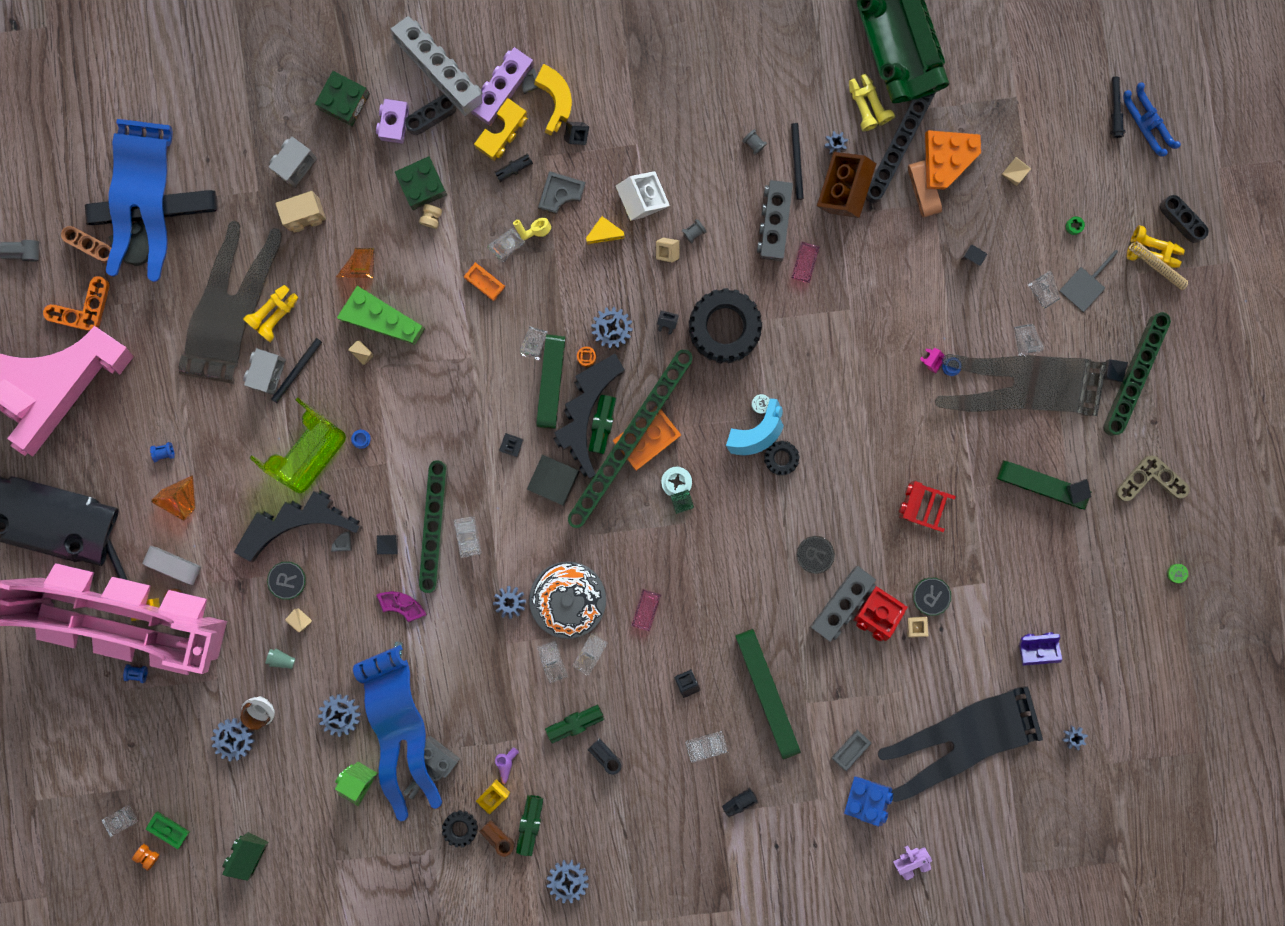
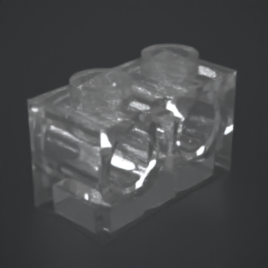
(467, 536)
(706, 746)

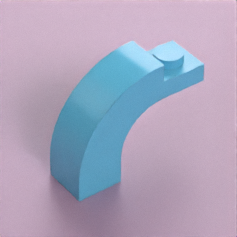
(759, 438)

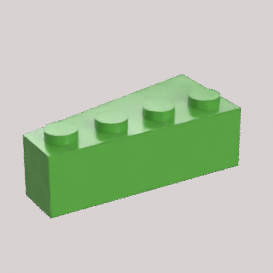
(375, 315)
(355, 782)

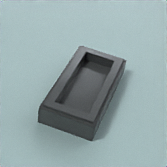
(851, 750)

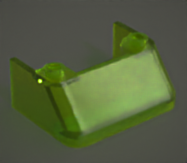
(309, 453)

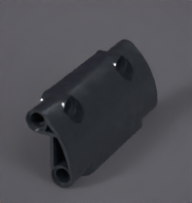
(54, 521)

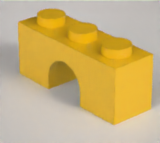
(493, 144)

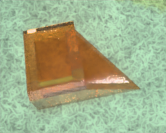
(359, 265)
(177, 498)

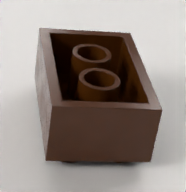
(846, 184)

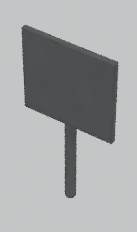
(1084, 288)

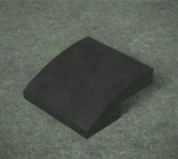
(553, 480)

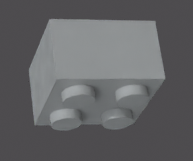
(292, 161)
(264, 371)

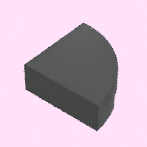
(529, 80)
(342, 542)

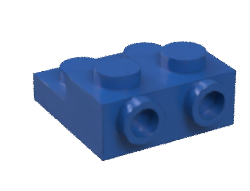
(869, 801)

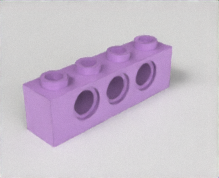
(512, 58)

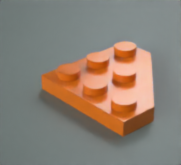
(948, 156)

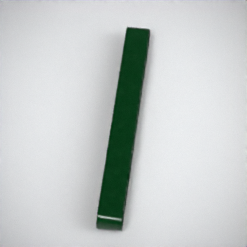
(631, 429)

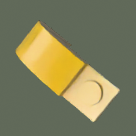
(556, 86)

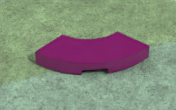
(402, 604)

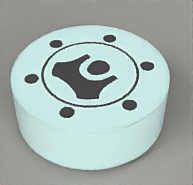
(760, 403)

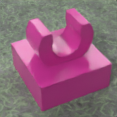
(934, 360)

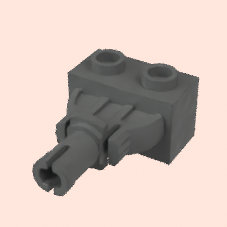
(438, 763)

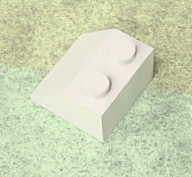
(642, 195)

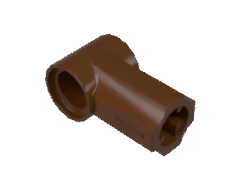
(495, 837)

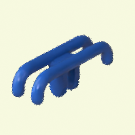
(1149, 121)

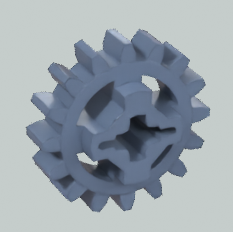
(604, 323)
(343, 724)
(234, 747)
(575, 880)

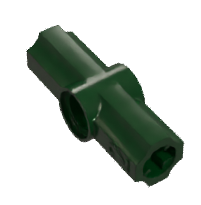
(602, 424)
(574, 723)
(529, 825)

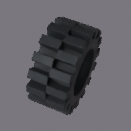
(793, 458)
(448, 832)

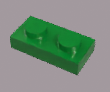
(167, 830)

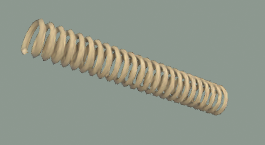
(1160, 262)

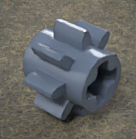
(831, 140)
(1078, 741)

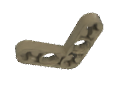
(1154, 473)

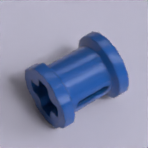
(162, 452)
(135, 673)

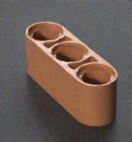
(927, 199)
(81, 241)

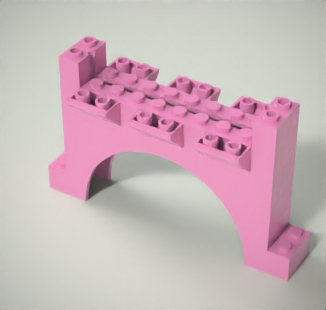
(44, 388)
(30, 605)

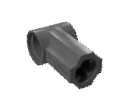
(25, 250)

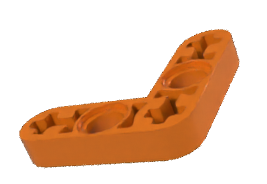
(82, 316)

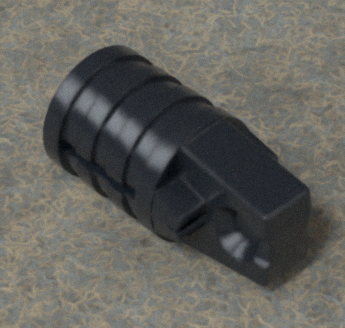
(740, 803)

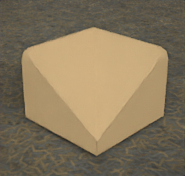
(1016, 171)
(667, 249)
(361, 352)
(298, 620)
(917, 627)

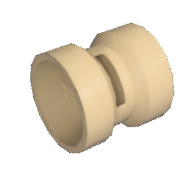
(430, 216)

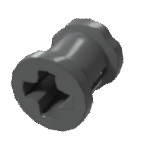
(754, 142)
(694, 231)

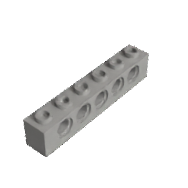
(464, 101)

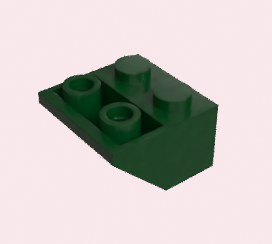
(245, 857)

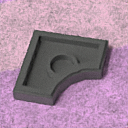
(560, 190)

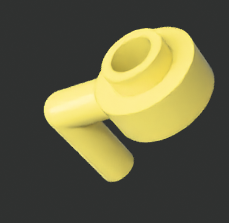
(538, 228)

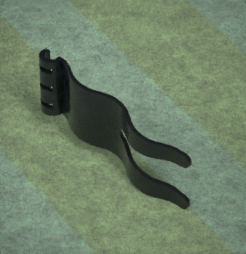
(975, 733)

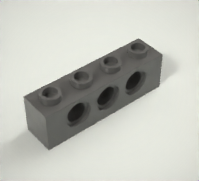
(783, 191)
(856, 576)

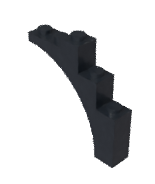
(574, 435)
(265, 529)

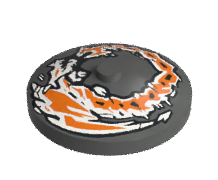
(567, 600)

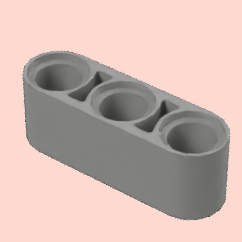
(171, 565)

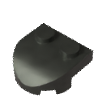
(139, 247)

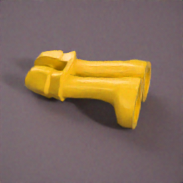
(1166, 248)
(266, 328)

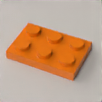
(657, 438)

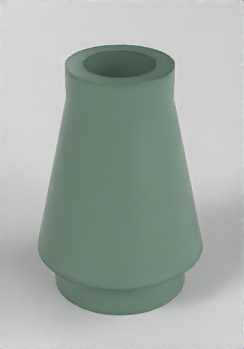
(279, 659)

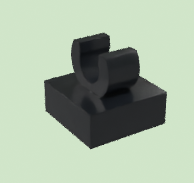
(668, 320)
(511, 445)

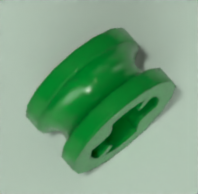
(1073, 231)

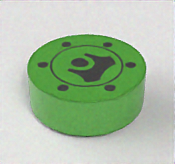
(1177, 573)

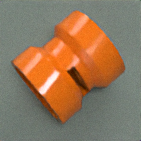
(586, 360)
(145, 857)

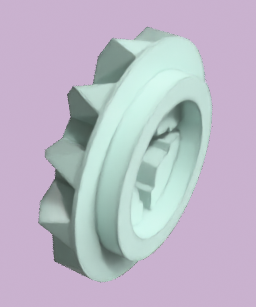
(671, 474)

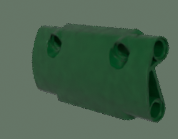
(906, 42)

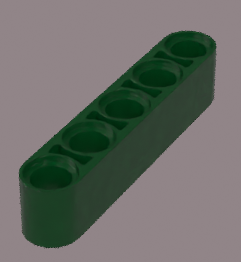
(550, 381)
(1037, 483)

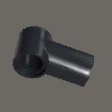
(603, 755)

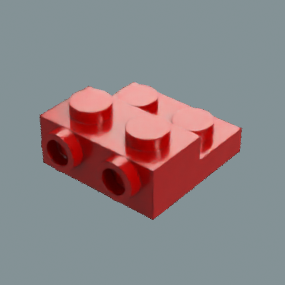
(880, 614)

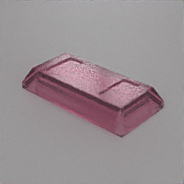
(805, 262)
(646, 610)

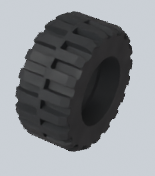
(731, 300)

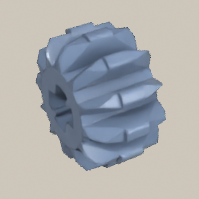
(509, 609)

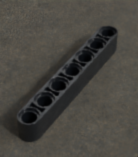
(896, 150)
(173, 205)

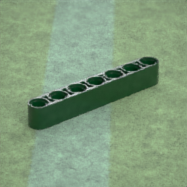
(1143, 367)
(436, 536)
(768, 694)

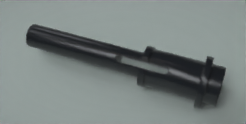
(1117, 117)

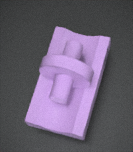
(911, 860)

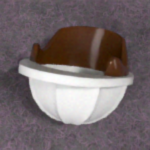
(256, 713)

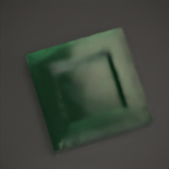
(682, 501)

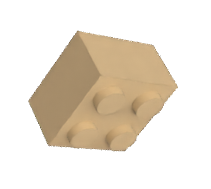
(301, 211)

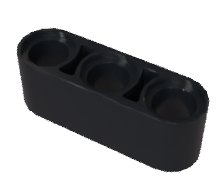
(426, 123)
(1193, 220)

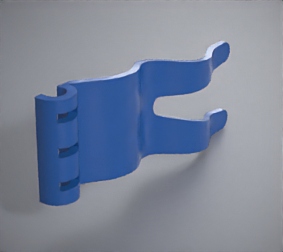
(141, 182)
(395, 719)

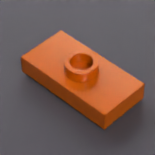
(484, 281)

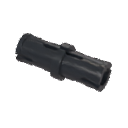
(513, 167)

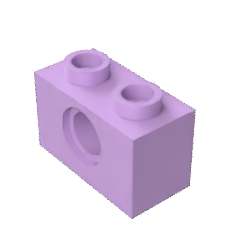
(395, 132)

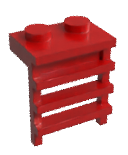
(911, 505)

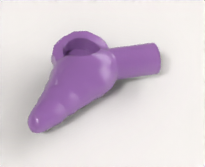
(504, 763)

